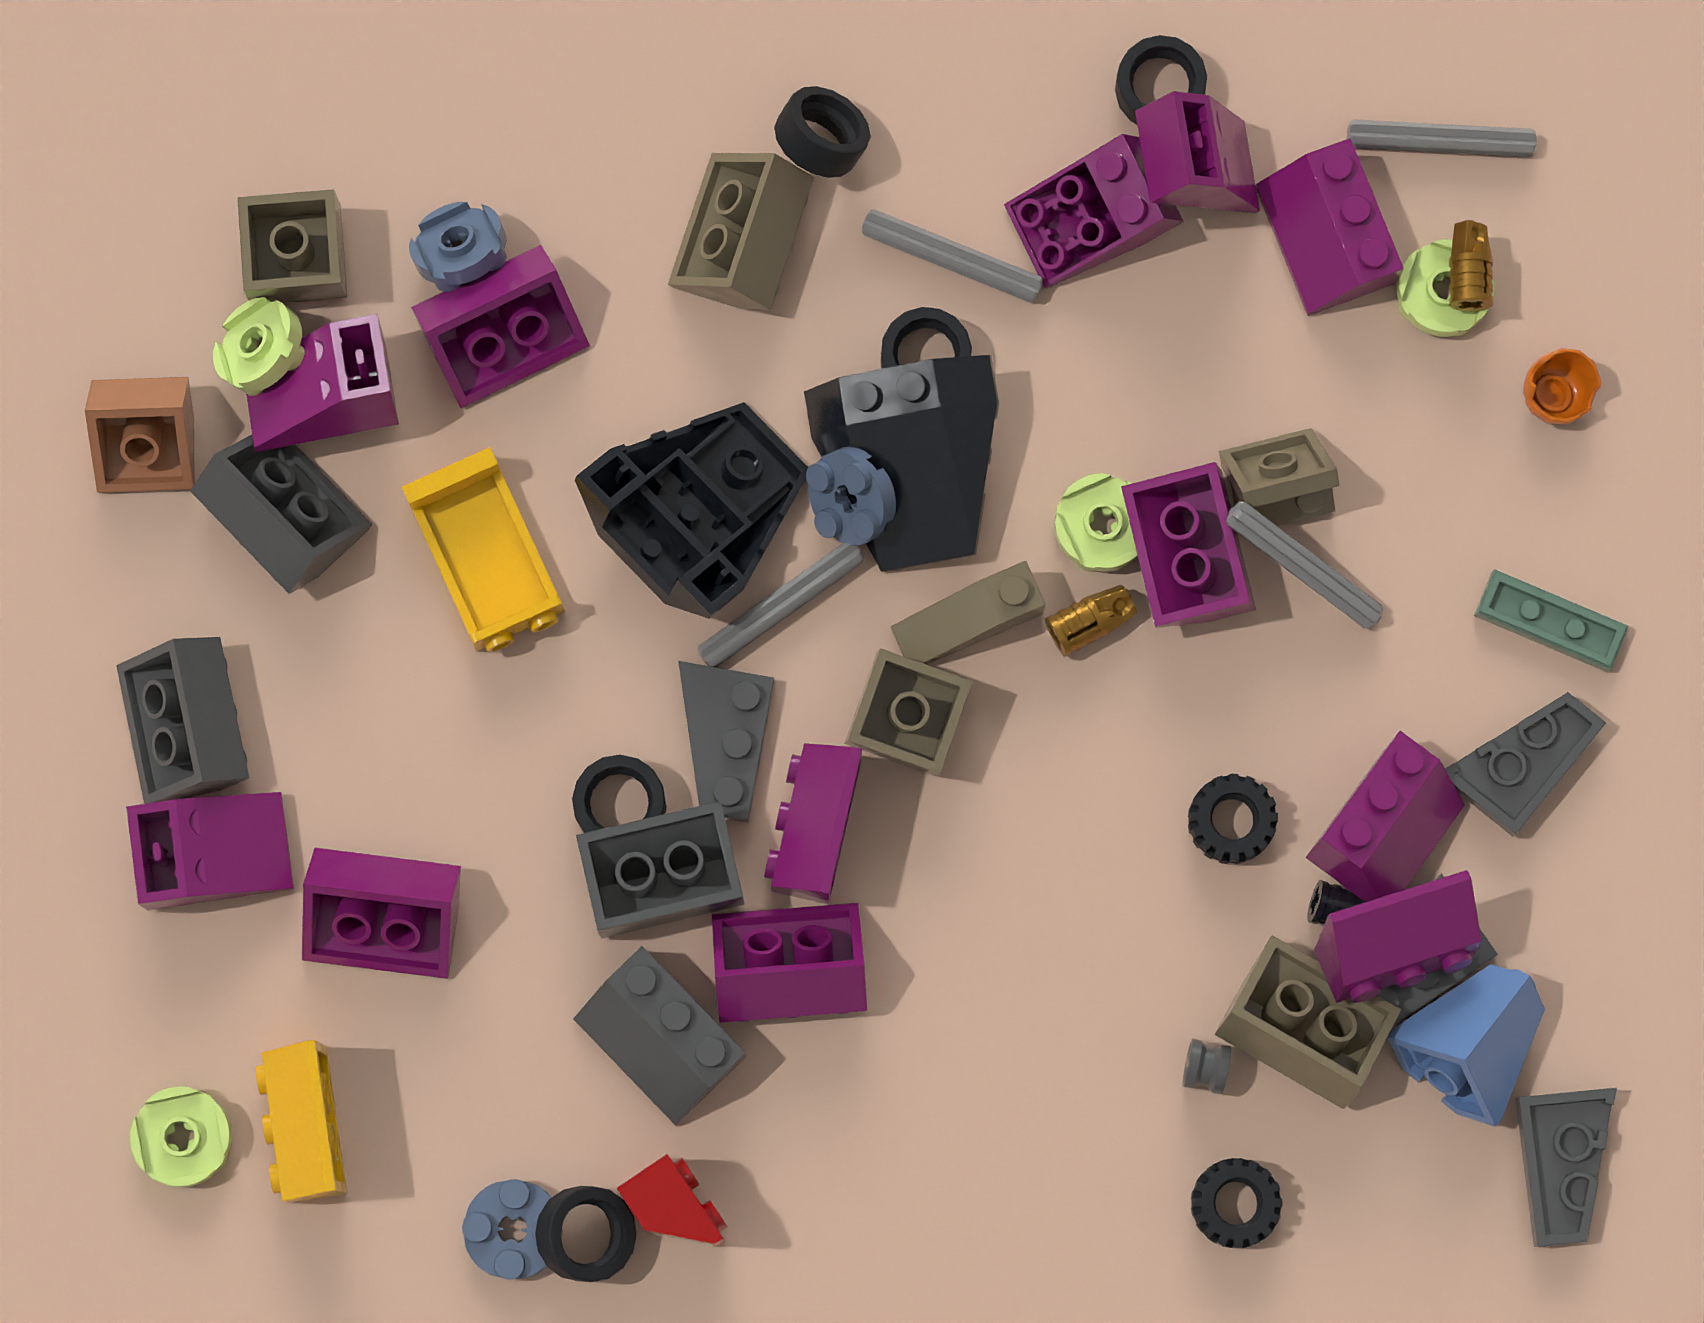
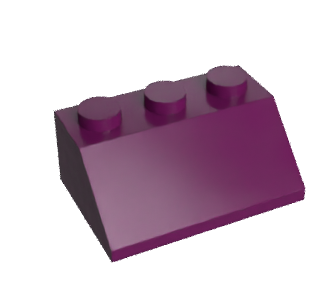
(1330, 227)
(501, 326)
(1186, 548)
(814, 821)
(1389, 822)
(380, 912)
(1400, 938)
(789, 962)

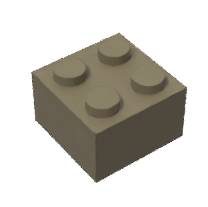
(292, 246)
(908, 712)

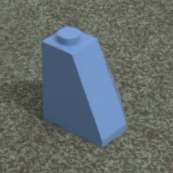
(1473, 1041)

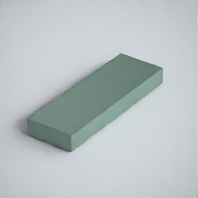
(1551, 620)

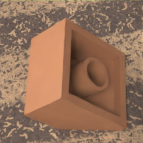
(141, 434)

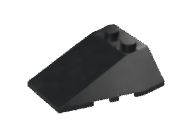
(931, 436)
(694, 505)

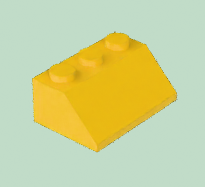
(301, 1122)

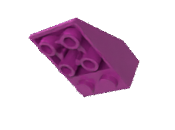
(1196, 154)
(1090, 212)
(333, 392)
(209, 849)

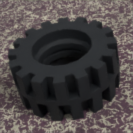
(1246, 791)
(1267, 1196)

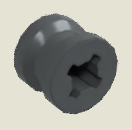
(1206, 1066)

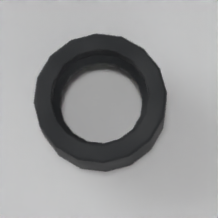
(1157, 47)
(813, 151)
(923, 318)
(611, 766)
(621, 1239)

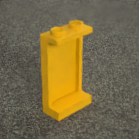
(484, 551)

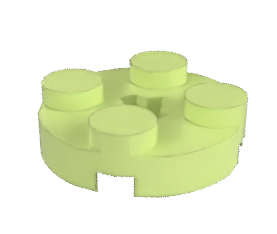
(1419, 300)
(279, 352)
(1073, 518)
(158, 1120)

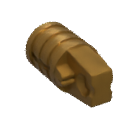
(1470, 268)
(1090, 619)

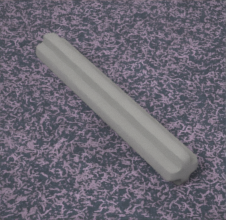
(1442, 138)
(952, 255)
(1304, 564)
(780, 604)

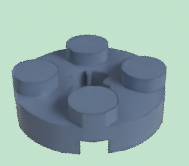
(452, 266)
(833, 510)
(482, 1228)

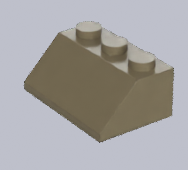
(741, 229)
(1297, 1028)

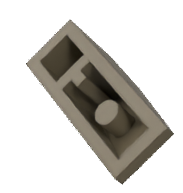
(971, 615)

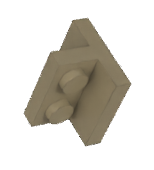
(1282, 476)

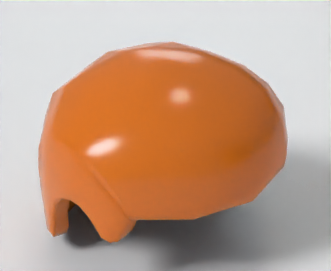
(1561, 386)

